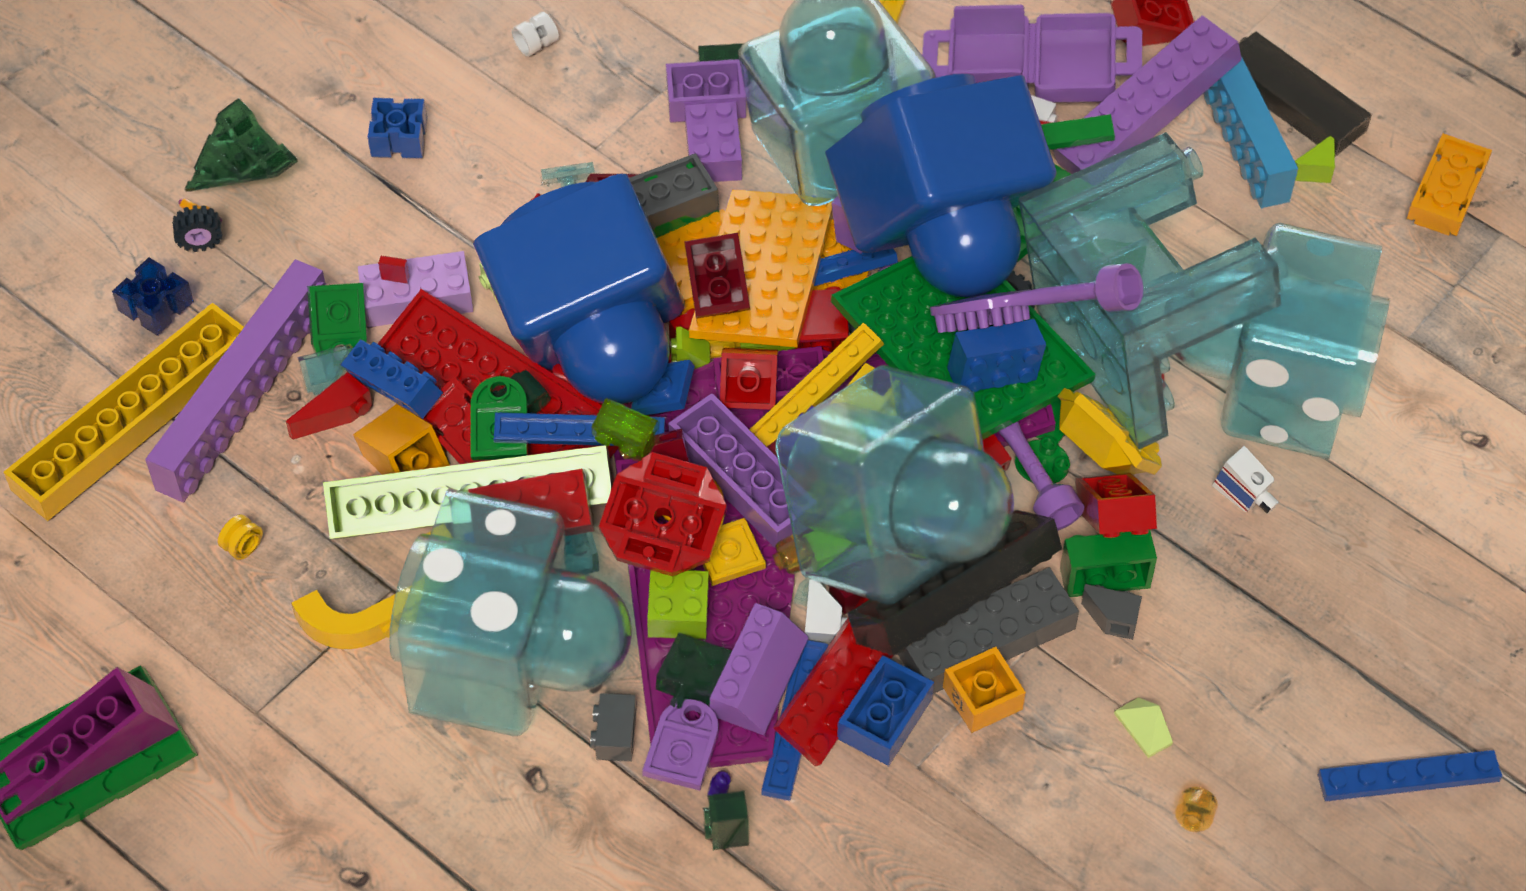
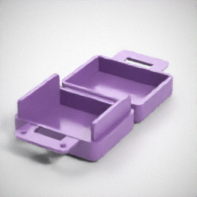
(1061, 53)

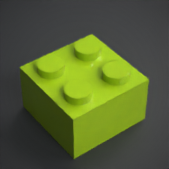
(678, 604)

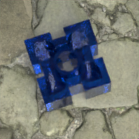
(152, 296)

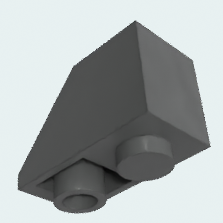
(1112, 610)

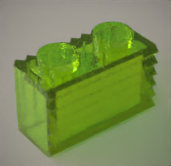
(624, 428)

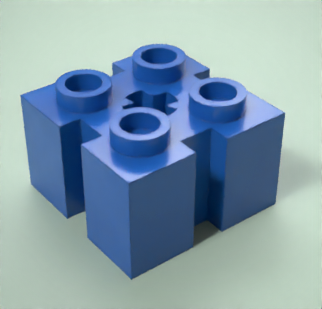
(397, 127)

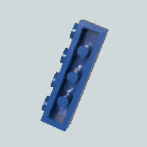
(392, 378)

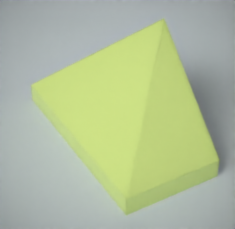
(1145, 725)

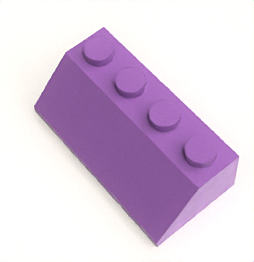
(758, 670)

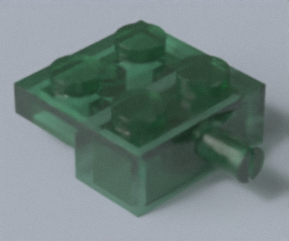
(691, 670)

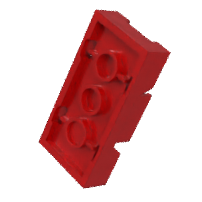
(453, 417)

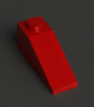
(333, 407)

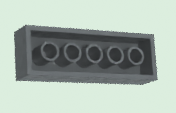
(1010, 619)

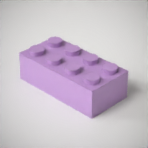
(439, 275)

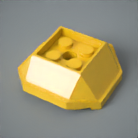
(1103, 437)

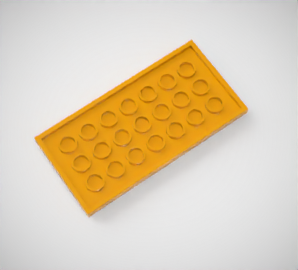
(781, 260)

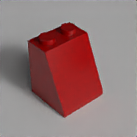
(823, 322)

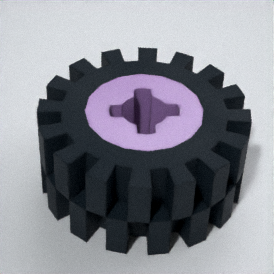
(197, 228)

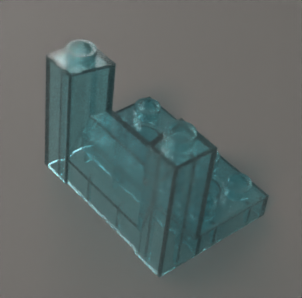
(1104, 221)

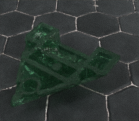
(238, 151)

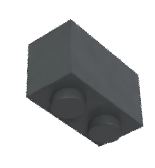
(615, 727)

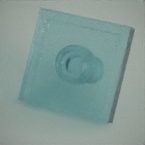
(566, 174)

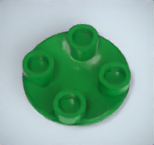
(1052, 458)

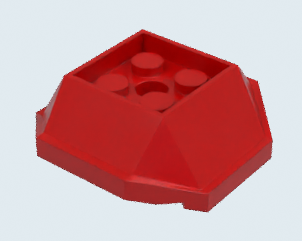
(659, 488)

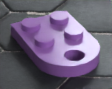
(681, 746)

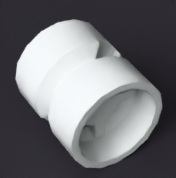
(538, 32)

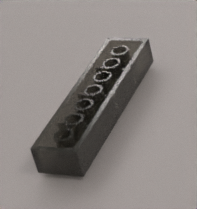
(956, 588)

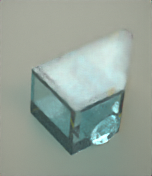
(322, 368)

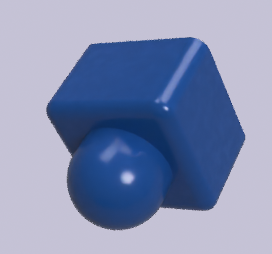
(943, 175)
(586, 287)

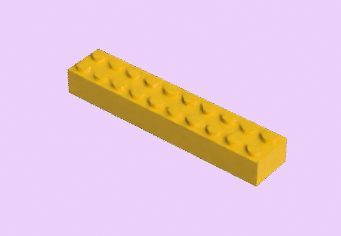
(122, 415)

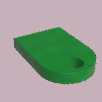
(336, 315)
(483, 412)

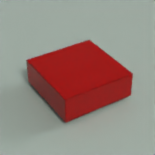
(393, 269)

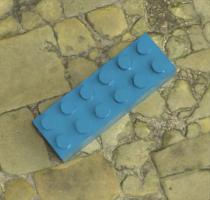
(1253, 136)

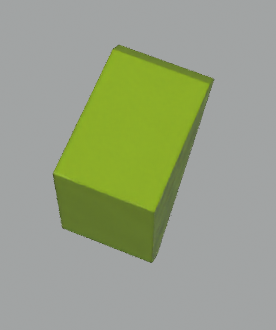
(1317, 163)

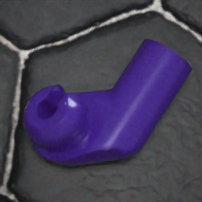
(719, 783)

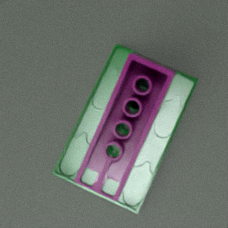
(87, 755)

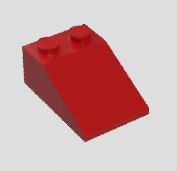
(1158, 19)

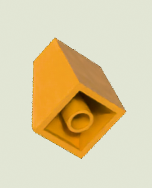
(400, 442)

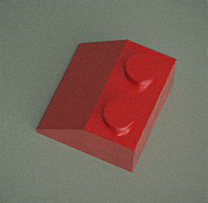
(748, 378)

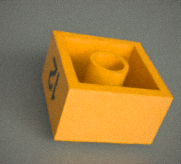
(984, 689)

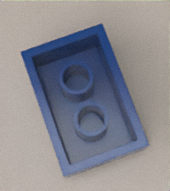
(997, 355)
(885, 710)

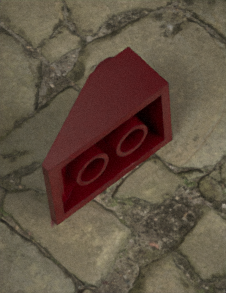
(717, 275)

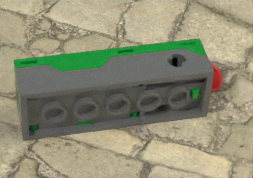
(676, 194)

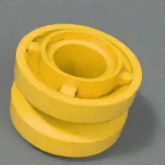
(240, 537)

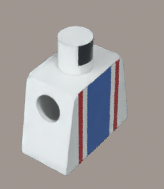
(1246, 482)

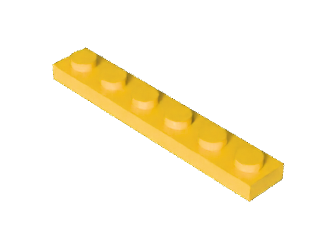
(819, 383)

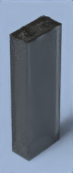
(1302, 96)

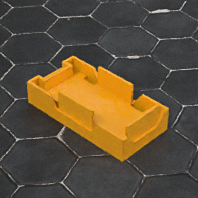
(1449, 185)

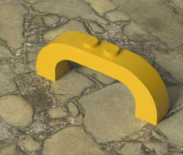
(342, 629)

